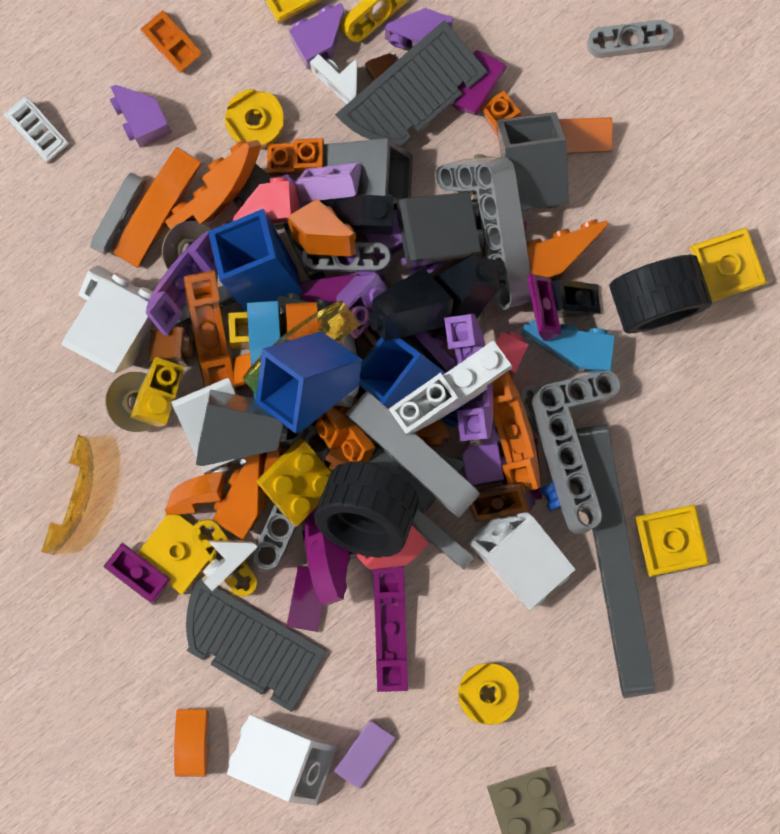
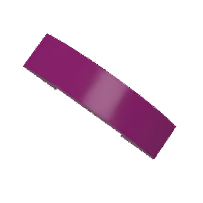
(390, 629)

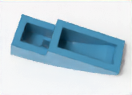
(263, 327)

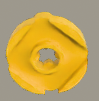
(258, 103)
(487, 711)

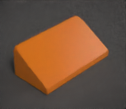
(587, 134)

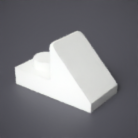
(343, 84)
(233, 554)

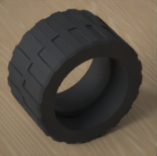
(660, 293)
(366, 509)

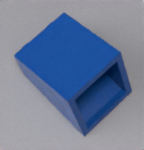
(253, 260)
(395, 371)
(305, 378)

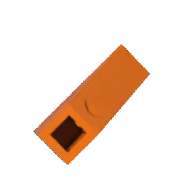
(558, 254)
(245, 501)

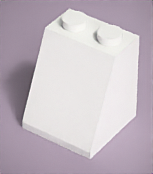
(111, 324)
(191, 415)
(522, 557)
(281, 761)

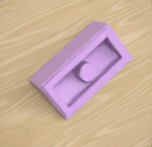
(329, 182)
(364, 754)

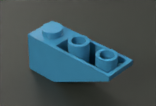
(580, 350)

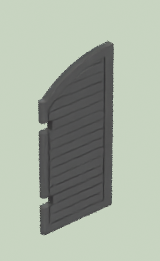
(414, 88)
(250, 645)

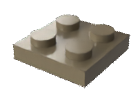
(526, 804)

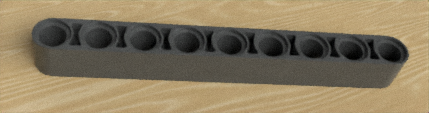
(617, 567)

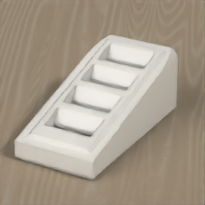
(20, 110)

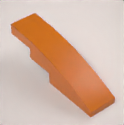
(156, 206)

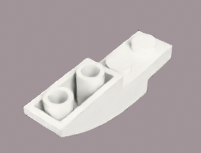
(451, 390)

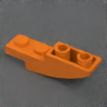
(222, 185)

